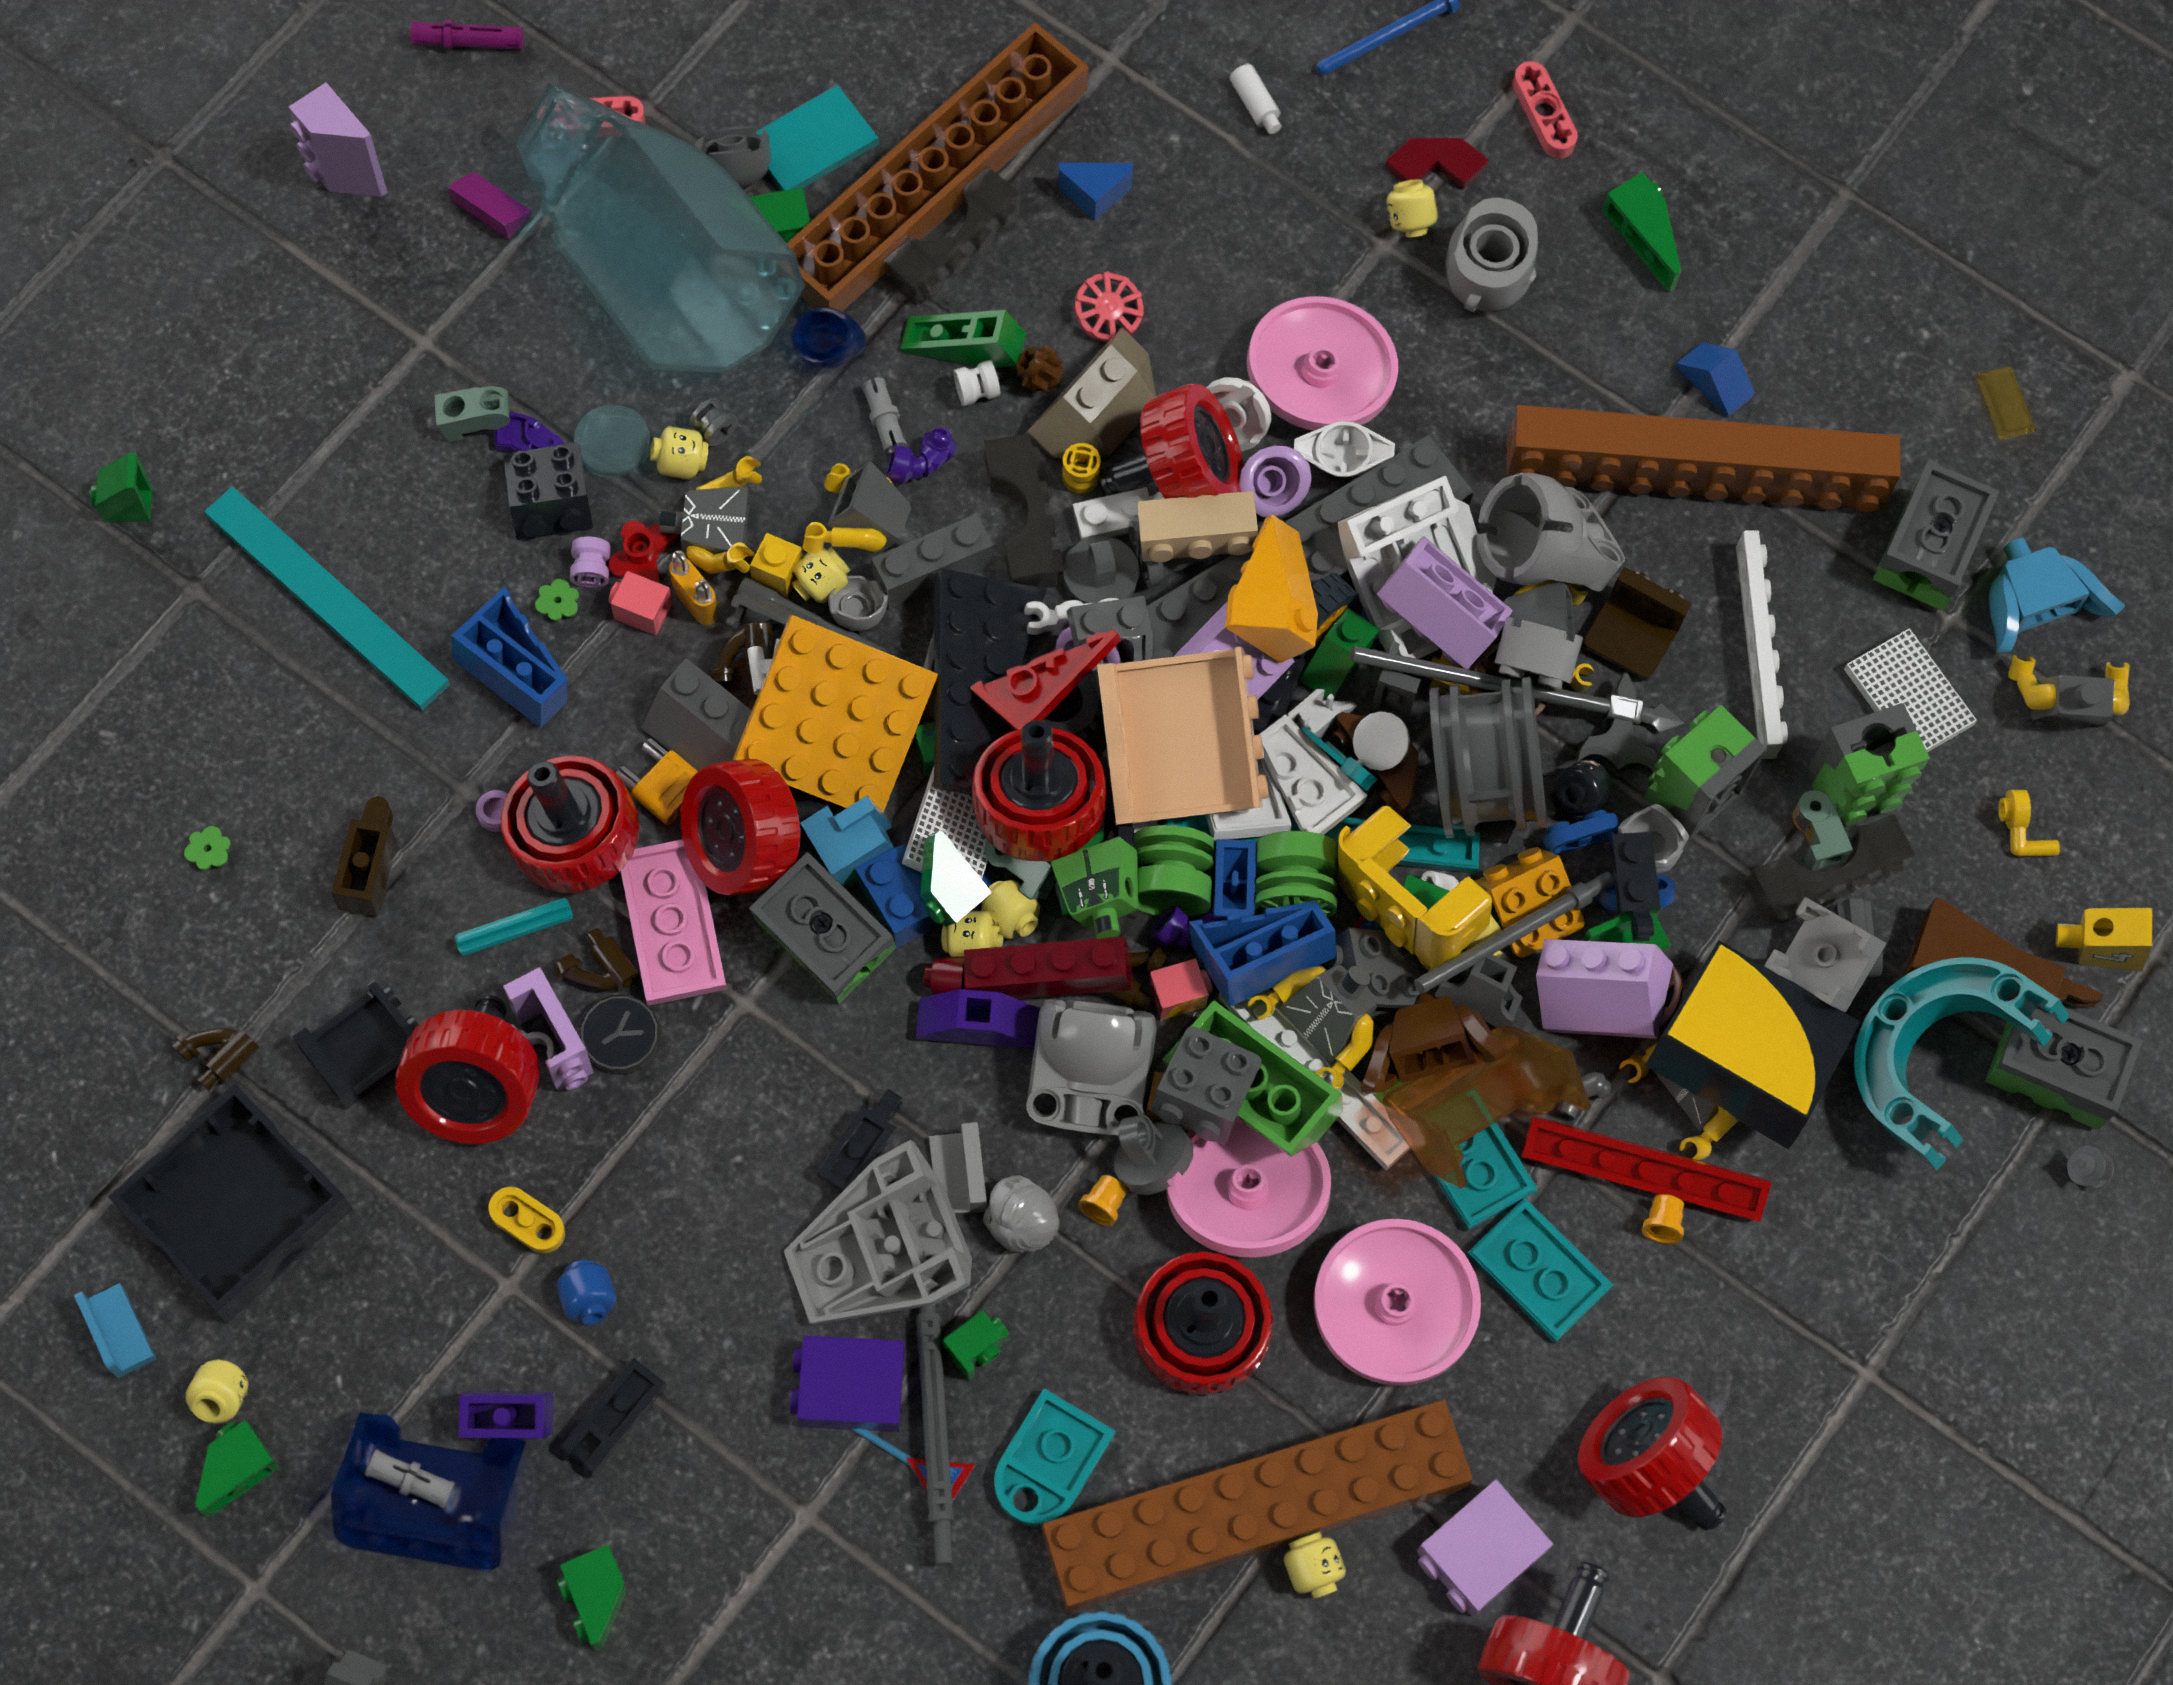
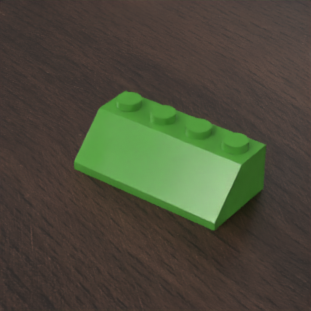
(1286, 1098)

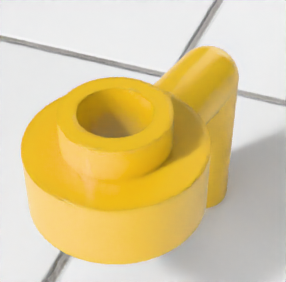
(2016, 812)

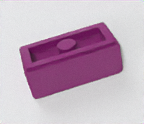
(489, 204)

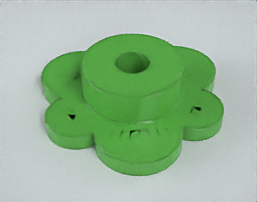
(558, 591)
(211, 839)

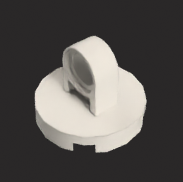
(1245, 408)

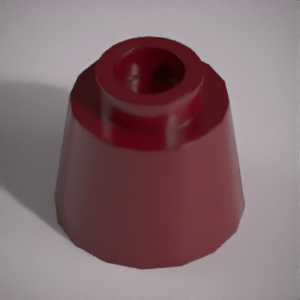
(945, 975)

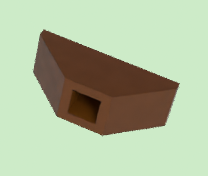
(1392, 785)

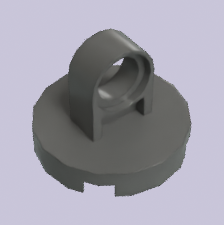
(1100, 570)
(1151, 1154)

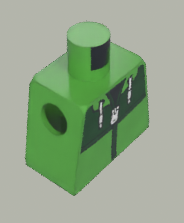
(1100, 885)

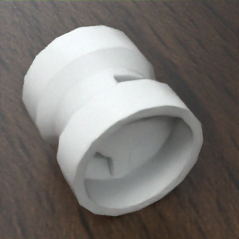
(976, 383)

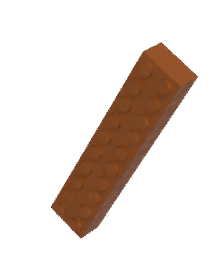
(926, 172)
(1705, 458)
(1255, 1506)

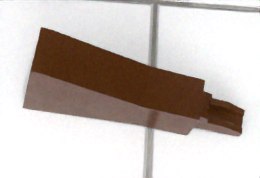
(1952, 934)

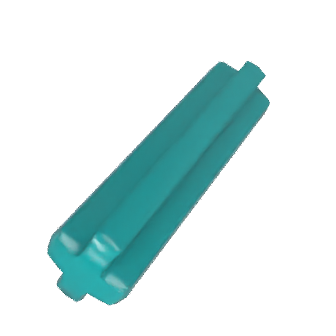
(513, 927)

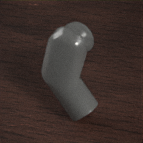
(1595, 1086)

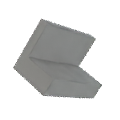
(960, 1169)

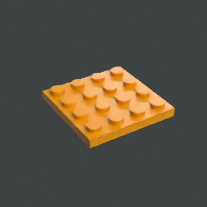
(835, 715)

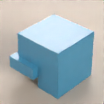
(849, 837)

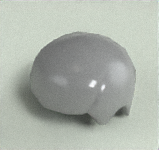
(859, 604)

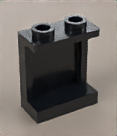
(359, 1044)

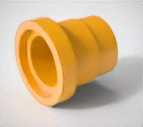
(1103, 1201)
(1665, 1220)

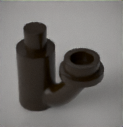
(751, 635)
(1152, 962)
(617, 967)
(226, 1061)

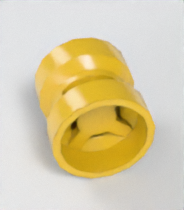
(1078, 476)

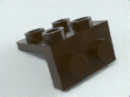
(1637, 624)

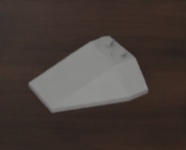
(881, 1244)

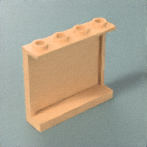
(1182, 736)

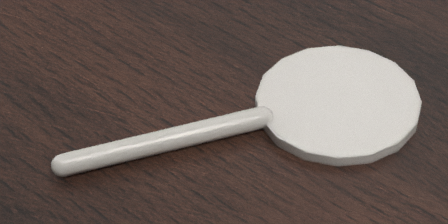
(1381, 741)

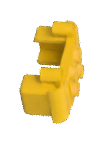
(1431, 934)

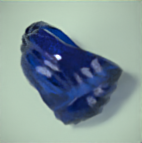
(818, 337)

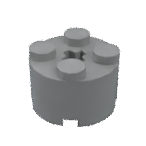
(1537, 651)

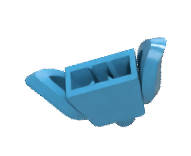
(2042, 589)

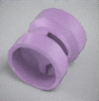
(589, 565)

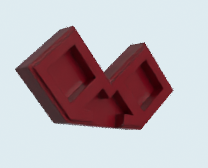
(1450, 155)

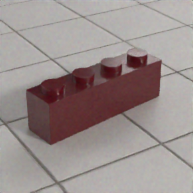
(1051, 968)

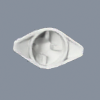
(1344, 449)

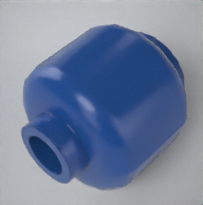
(586, 1291)

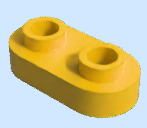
(528, 1221)

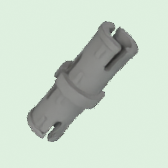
(883, 414)
(409, 1478)

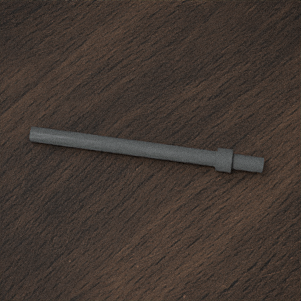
(1574, 898)

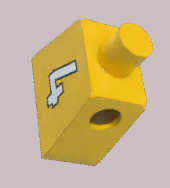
(2110, 937)

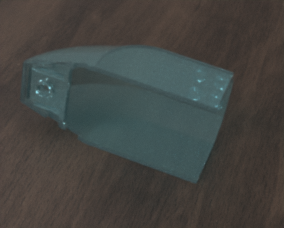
(659, 235)

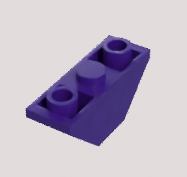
(977, 1019)

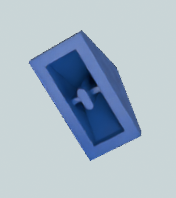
(1095, 185)
(1718, 376)
(1234, 878)

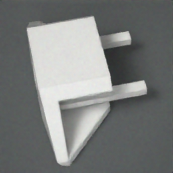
(1319, 714)

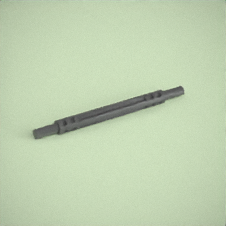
(935, 1432)

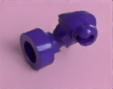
(935, 451)
(1173, 927)

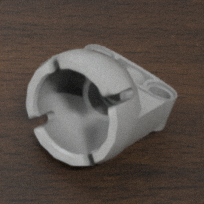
(1546, 534)
(1091, 1063)

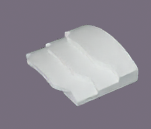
(1385, 534)

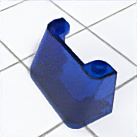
(462, 1534)

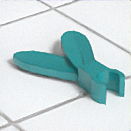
(1349, 765)

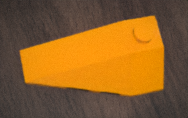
(1274, 597)

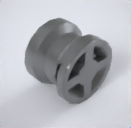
(713, 422)

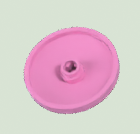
(1322, 362)
(1250, 1194)
(1397, 1302)

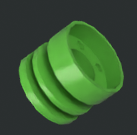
(1174, 869)
(1296, 870)

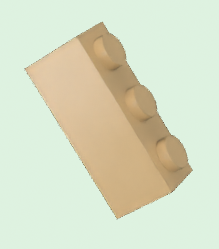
(1197, 526)

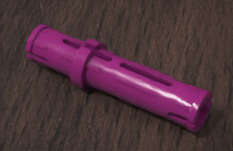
(462, 35)

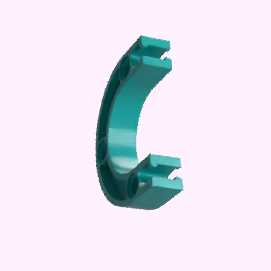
(1927, 997)

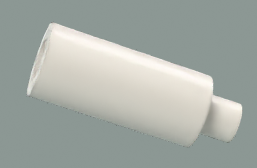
(1256, 98)

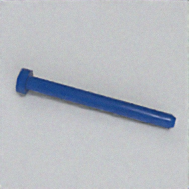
(1386, 34)

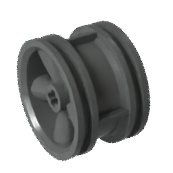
(1487, 757)

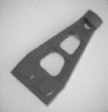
(1126, 616)

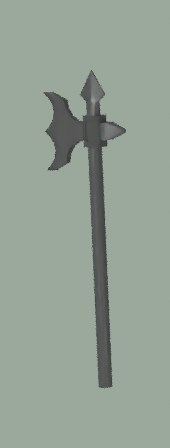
(1621, 707)

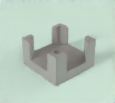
(1827, 956)

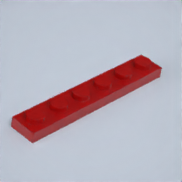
(1646, 1168)

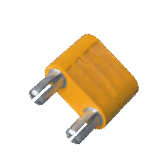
(693, 589)
(663, 786)

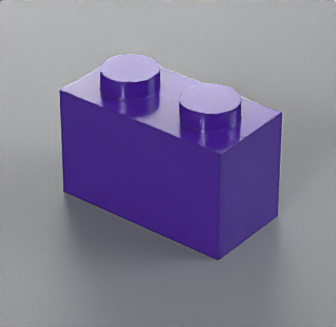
(505, 1414)

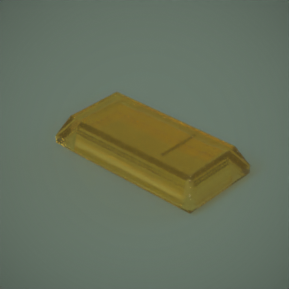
(2006, 402)

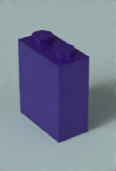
(848, 1383)

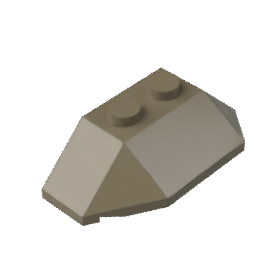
(1100, 402)

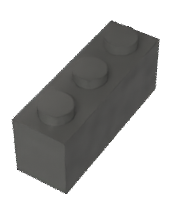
(910, 568)

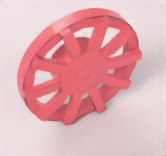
(1108, 306)

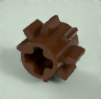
(1039, 368)

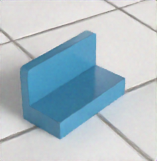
(116, 1330)

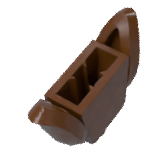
(1428, 1041)

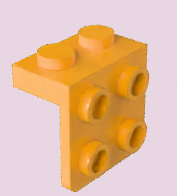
(1527, 887)

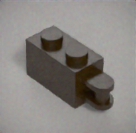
(366, 860)

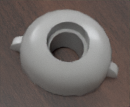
(1497, 231)

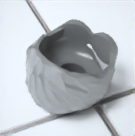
(1665, 834)
(1021, 1215)

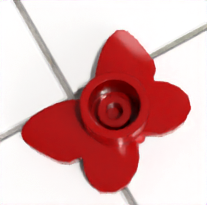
(640, 551)

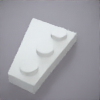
(1308, 779)

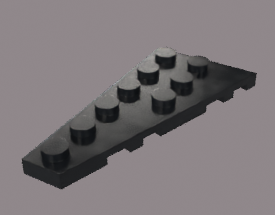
(976, 639)

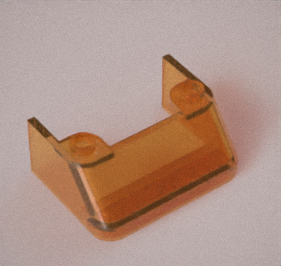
(1454, 1105)

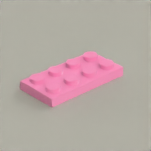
(671, 924)

